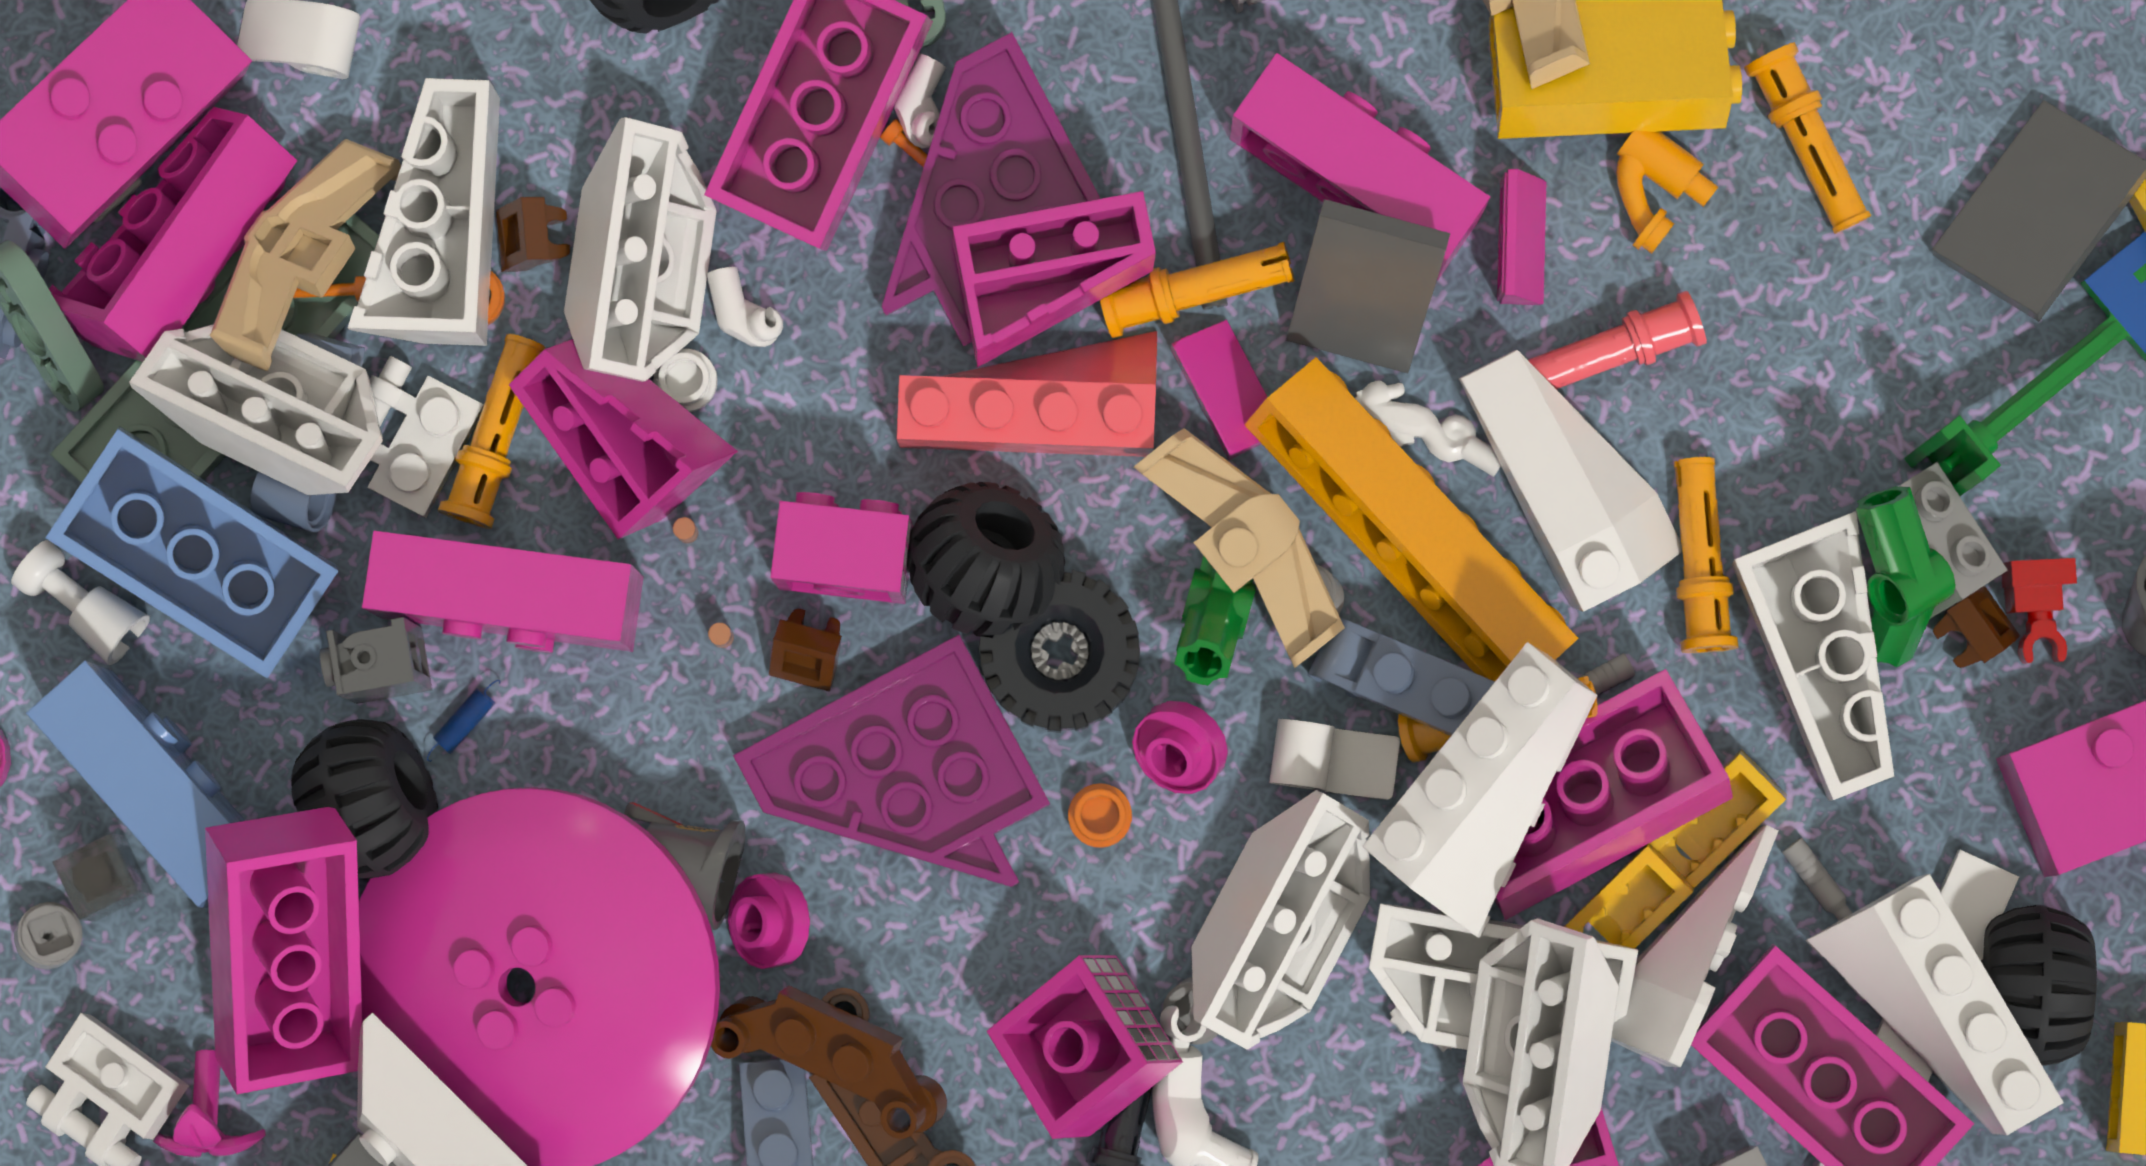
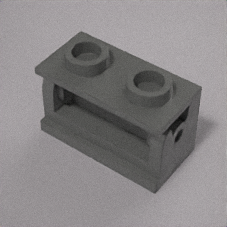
(377, 662)

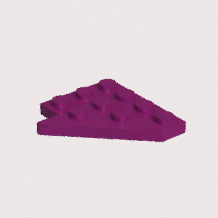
(989, 159)
(905, 767)

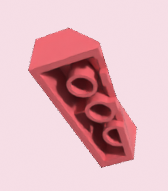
(1057, 403)

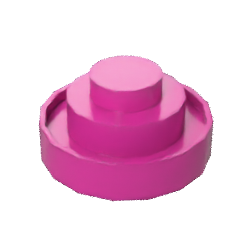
(1180, 747)
(768, 920)

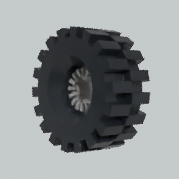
(1073, 694)

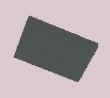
(2041, 210)
(1367, 286)

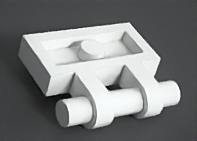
(427, 440)
(116, 1078)

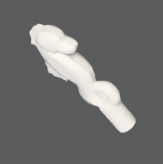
(1447, 441)

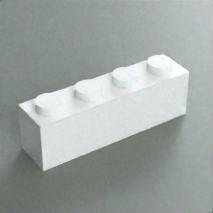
(437, 233)
(1821, 642)
(1484, 789)
(1940, 1001)

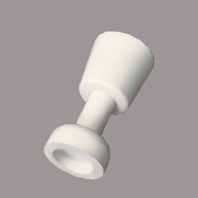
(96, 615)

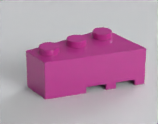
(1047, 265)
(619, 438)

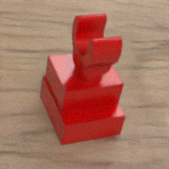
(2037, 590)

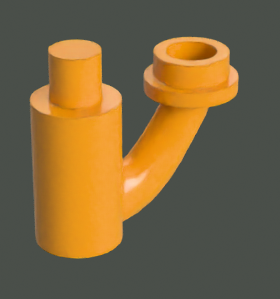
(1668, 167)

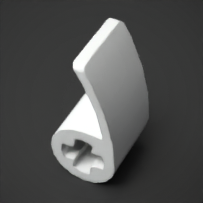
(300, 33)
(1334, 759)

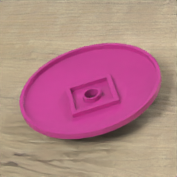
(613, 955)

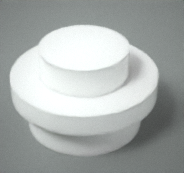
(688, 379)

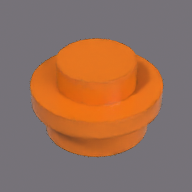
(1100, 815)

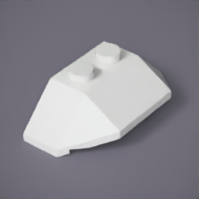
(639, 253)
(298, 422)
(1281, 920)
(1433, 966)
(1540, 1044)
(412, 1114)

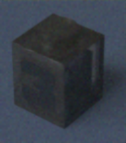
(102, 877)

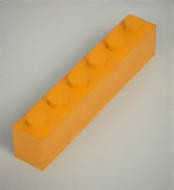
(1405, 523)

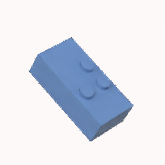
(192, 552)
(137, 770)

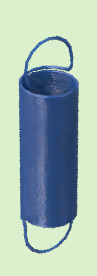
(463, 720)

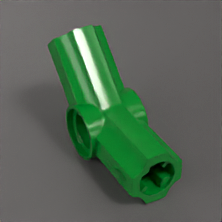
(1907, 576)
(1212, 626)

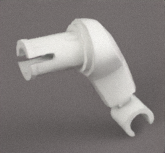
(1178, 1109)

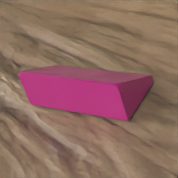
(1521, 239)
(1222, 384)

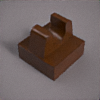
(525, 234)
(1982, 624)
(805, 653)

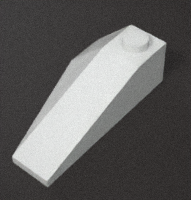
(1581, 498)
(1671, 973)

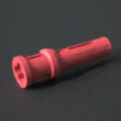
(1637, 339)

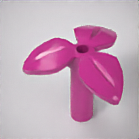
(198, 1125)

